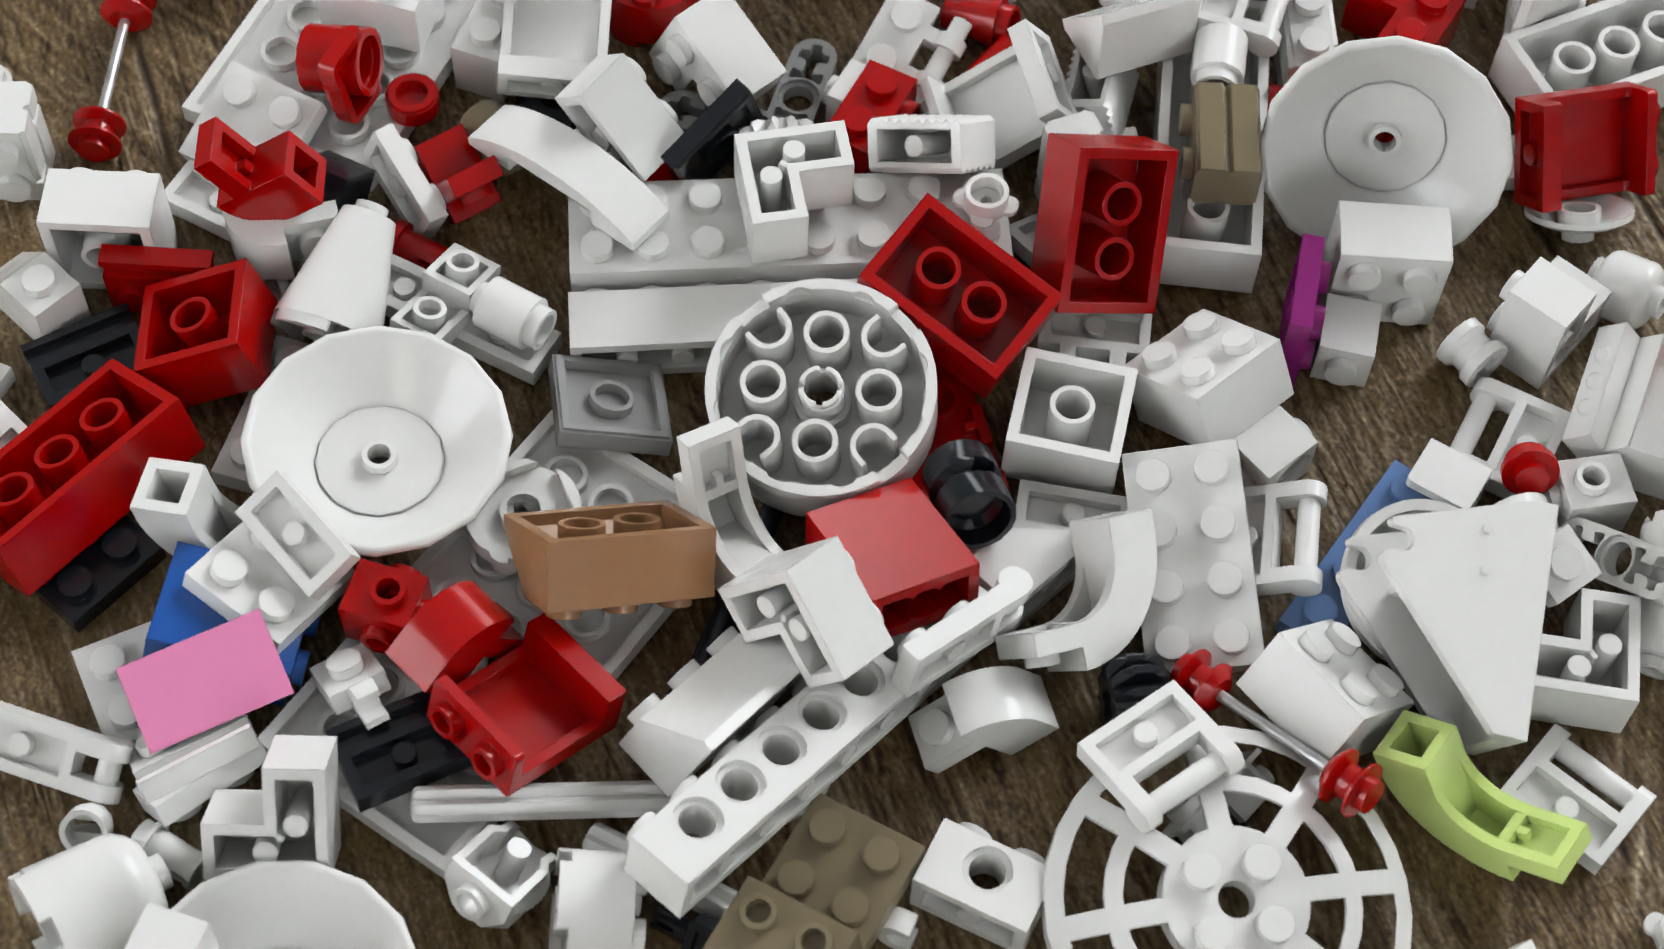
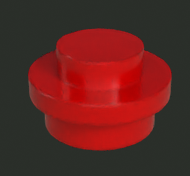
(1529, 468)

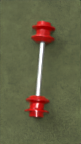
(97, 127)
(1339, 777)

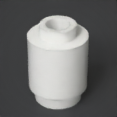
(1219, 54)
(512, 313)

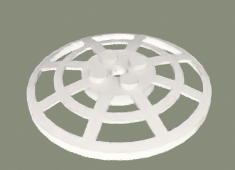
(1223, 858)

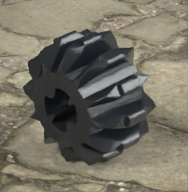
(1128, 681)

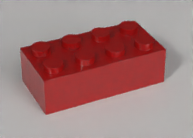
(81, 467)

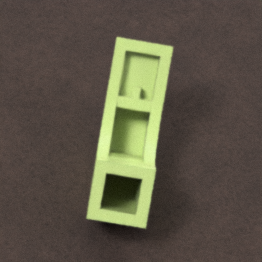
(1469, 814)

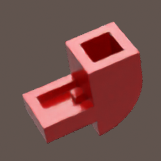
(459, 173)
(260, 181)
(453, 635)

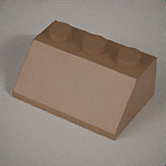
(612, 557)

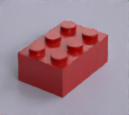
(1104, 221)
(962, 293)

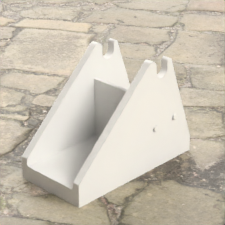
(1461, 612)

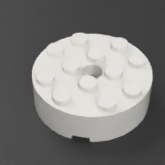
(834, 341)

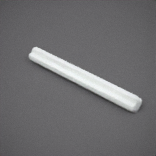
(536, 801)

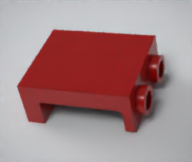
(1585, 144)
(528, 707)

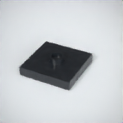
(709, 142)

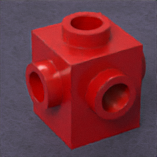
(381, 602)

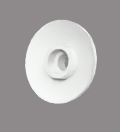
(1585, 216)

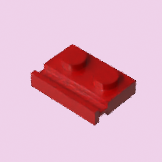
(134, 267)

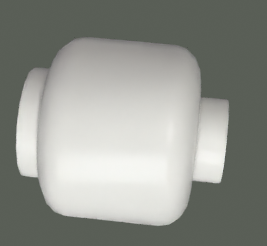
(1635, 287)

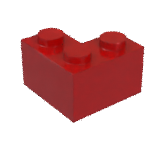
(1415, 19)

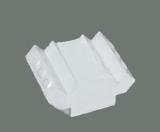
(1623, 405)

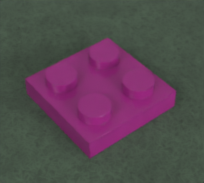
(1302, 309)

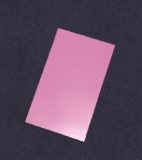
(204, 681)

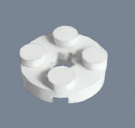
(522, 486)

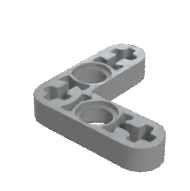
(790, 85)

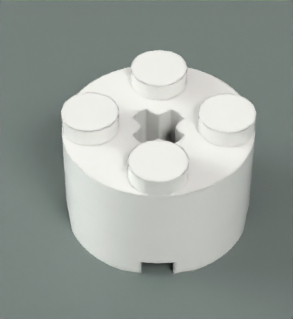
(595, 902)

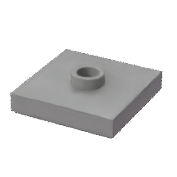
(609, 405)

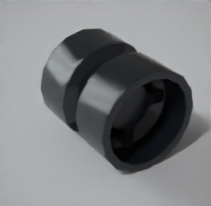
(969, 492)

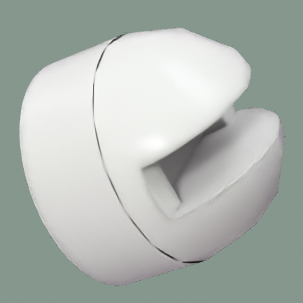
(73, 834)

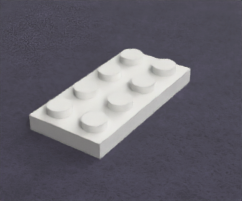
(1204, 553)

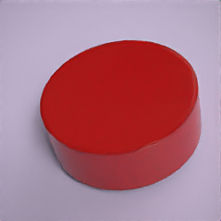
(412, 99)

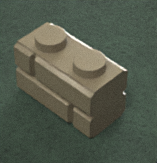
(1223, 143)

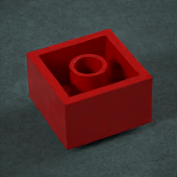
(207, 333)

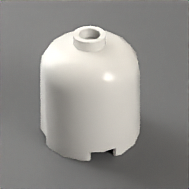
(90, 893)

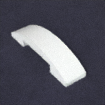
(576, 167)

